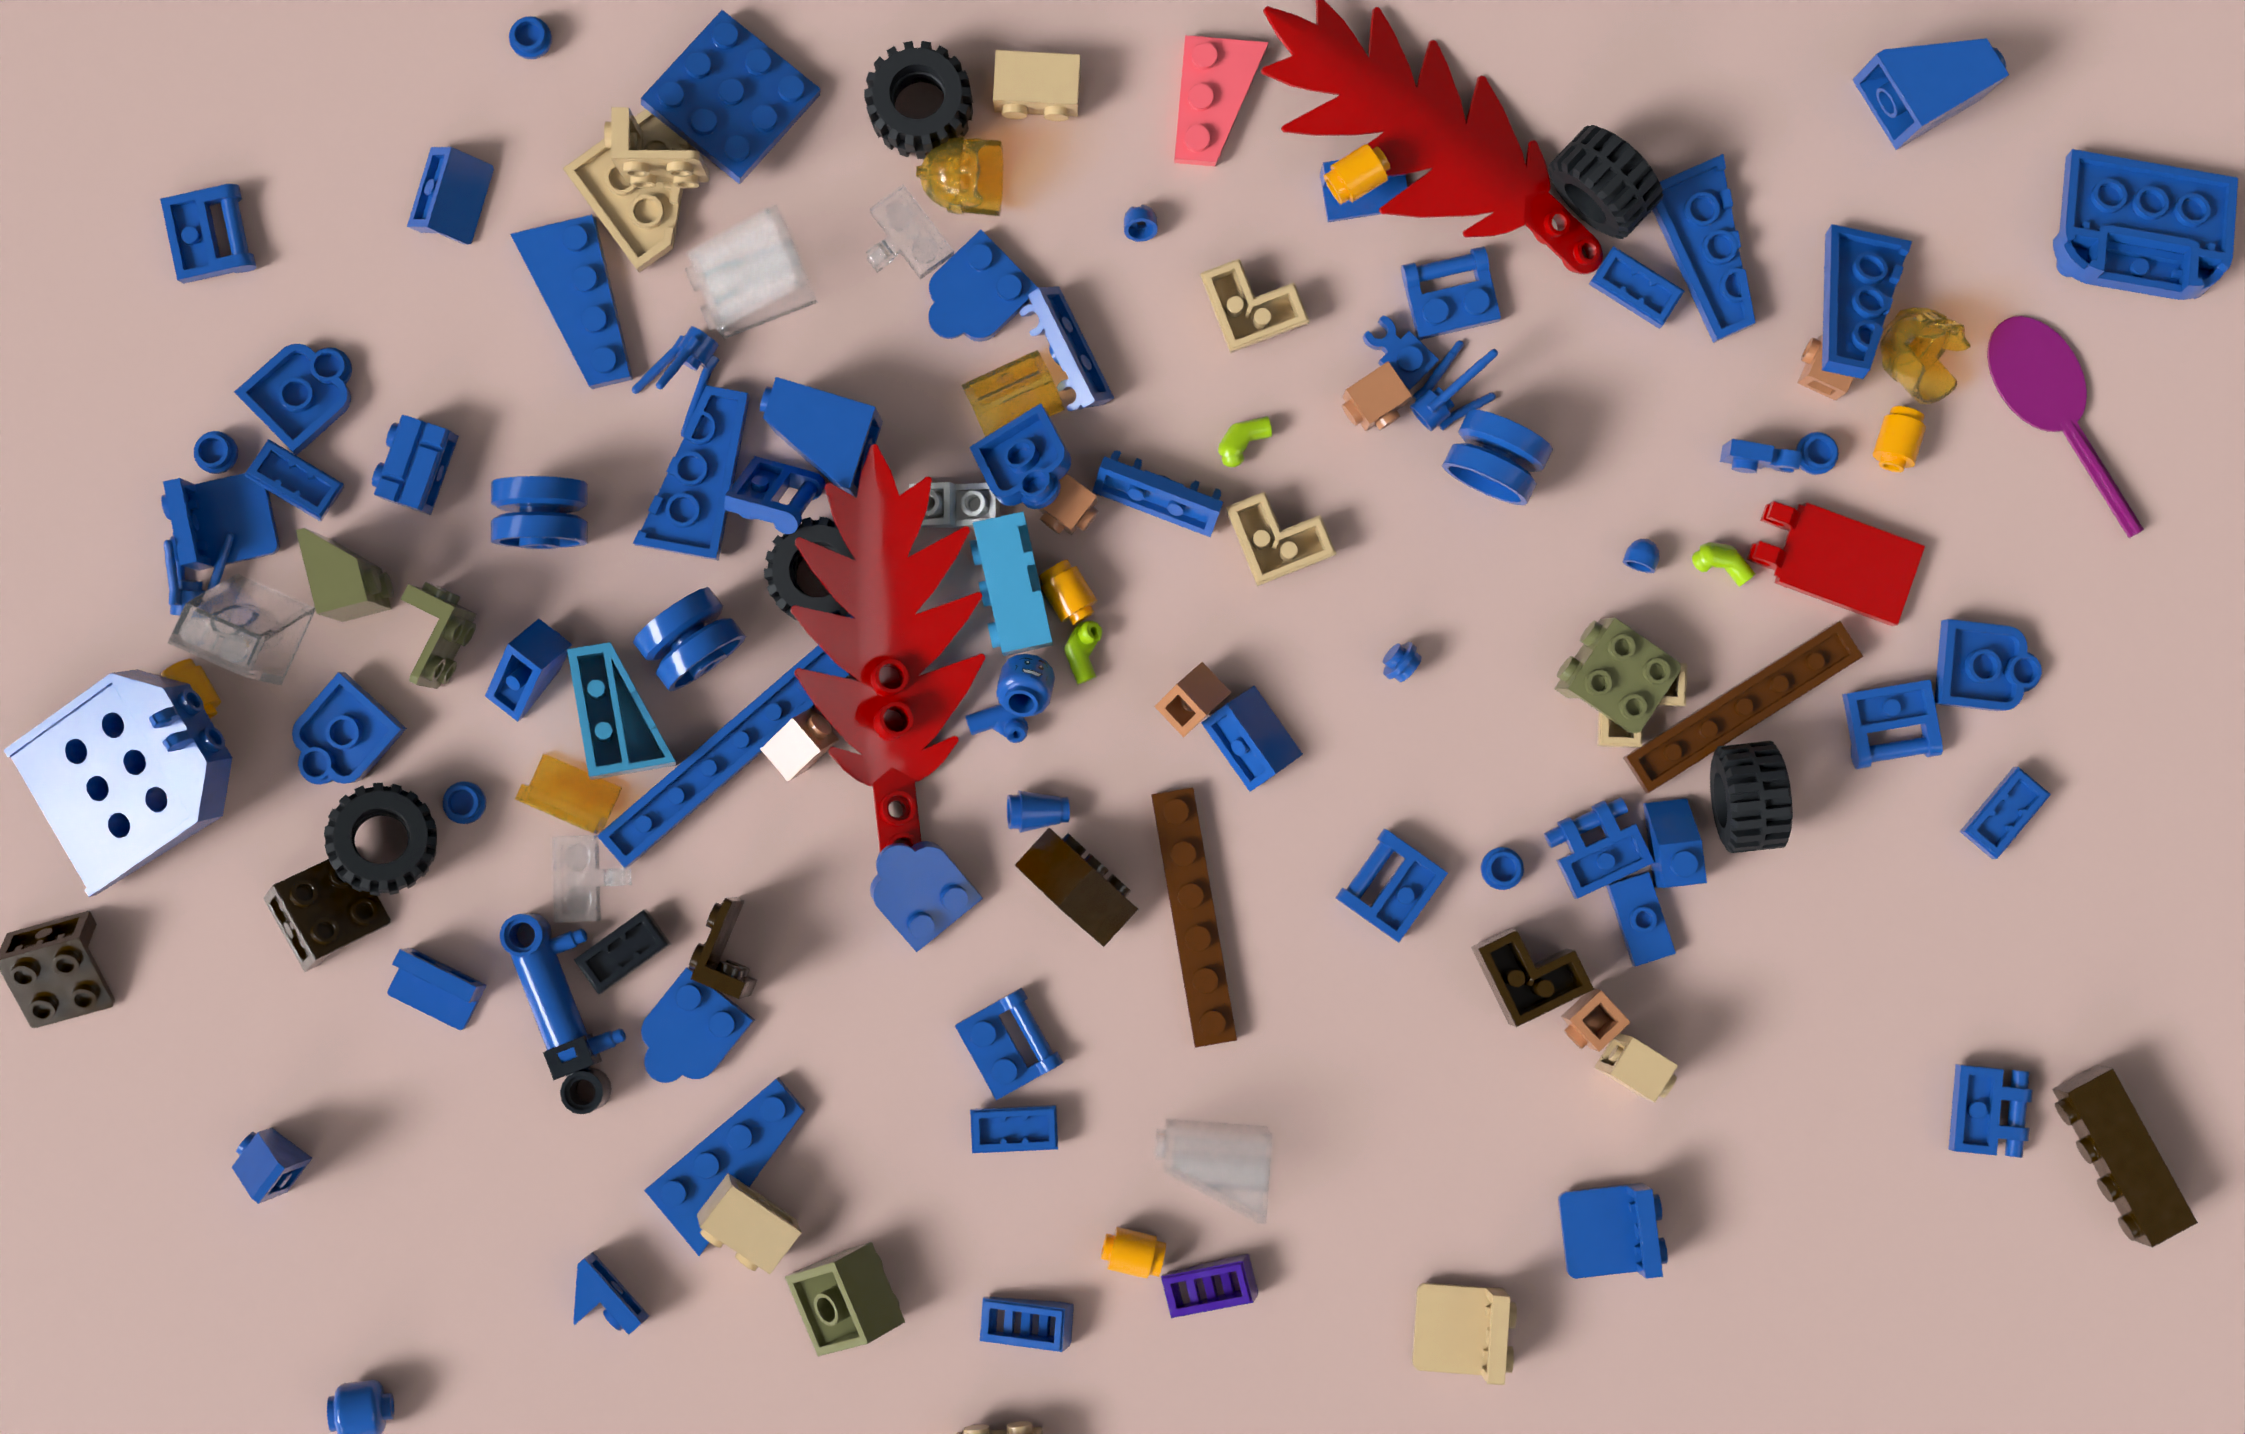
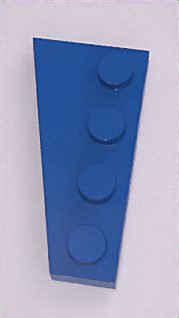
(1706, 246)
(576, 286)
(1858, 295)
(689, 507)
(736, 1147)

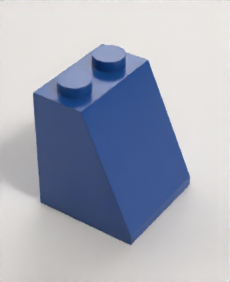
(1928, 84)
(823, 429)

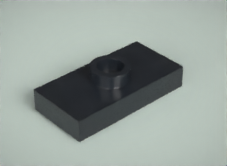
(622, 951)

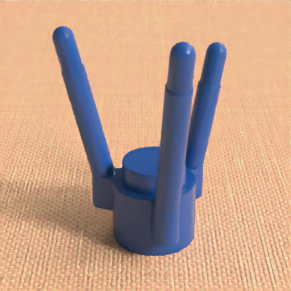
(691, 350)
(1433, 406)
(185, 590)

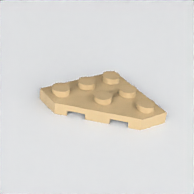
(637, 218)

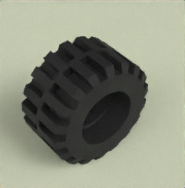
(912, 67)
(1605, 181)
(785, 560)
(1751, 797)
(371, 803)

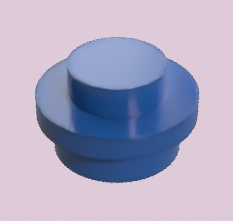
(530, 37)
(215, 452)
(1818, 453)
(1401, 661)
(464, 802)
(1502, 868)

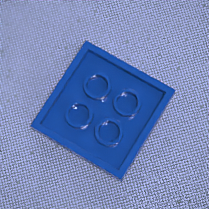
(730, 96)

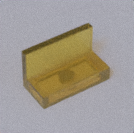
(1012, 391)
(570, 794)

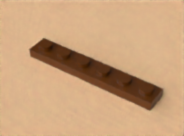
(1743, 707)
(1194, 917)

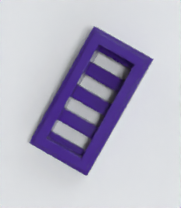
(1206, 1271)

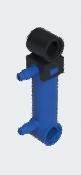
(567, 1043)

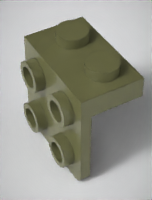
(452, 630)
(1618, 673)

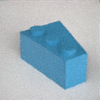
(1011, 584)
(612, 717)

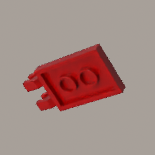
(1840, 560)

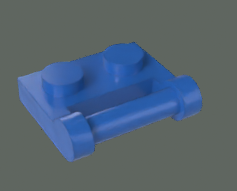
(194, 236)
(1452, 307)
(763, 485)
(1892, 709)
(1402, 895)
(996, 1051)

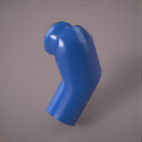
(997, 718)

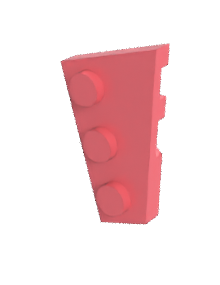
(1211, 94)

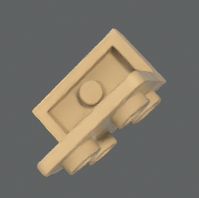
(647, 167)
(1464, 1331)

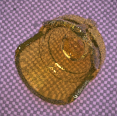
(965, 176)
(1913, 350)

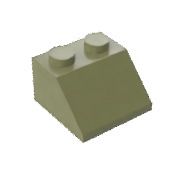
(342, 581)
(845, 1300)

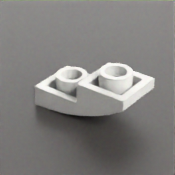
(959, 505)

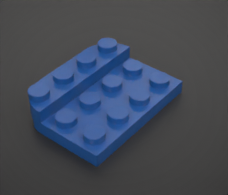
(2144, 226)

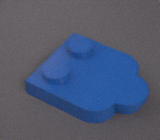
(977, 291)
(299, 393)
(1024, 460)
(1983, 666)
(343, 733)
(920, 890)
(691, 1030)

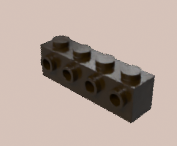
(2124, 1156)

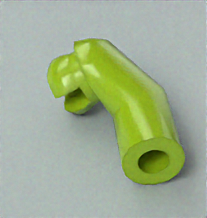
(1238, 438)
(1724, 557)
(1080, 647)

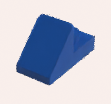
(598, 1285)

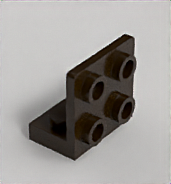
(323, 913)
(54, 970)
(726, 976)

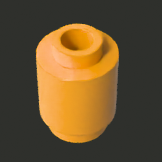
(1357, 174)
(1899, 439)
(1068, 592)
(189, 673)
(1133, 1253)

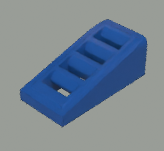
(1045, 1309)

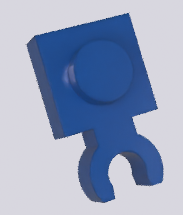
(1406, 355)
(1751, 456)

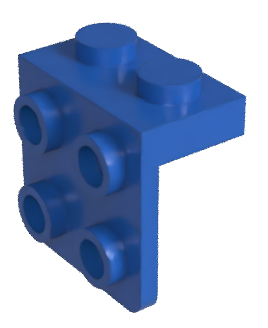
(209, 510)
(1612, 1231)

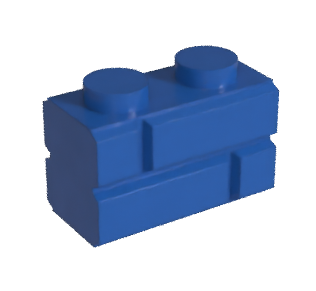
(414, 464)

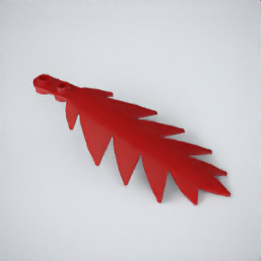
(1471, 161)
(886, 645)

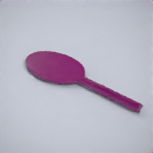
(2048, 391)

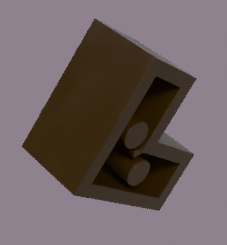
(1078, 885)
(1528, 988)

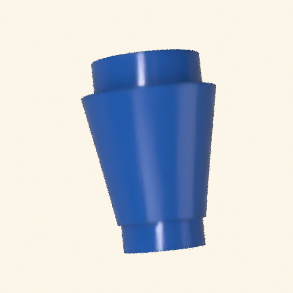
(1036, 810)

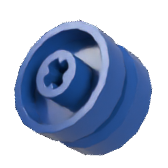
(1497, 457)
(539, 512)
(689, 639)

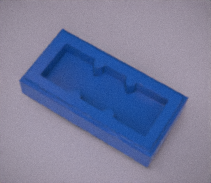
(1636, 287)
(294, 480)
(2005, 812)
(1640, 919)
(1014, 1129)

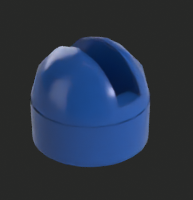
(1140, 232)
(1642, 556)

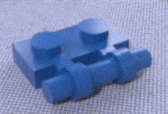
(1604, 860)
(1978, 1107)

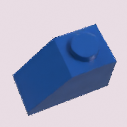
(527, 668)
(1674, 844)
(268, 1164)

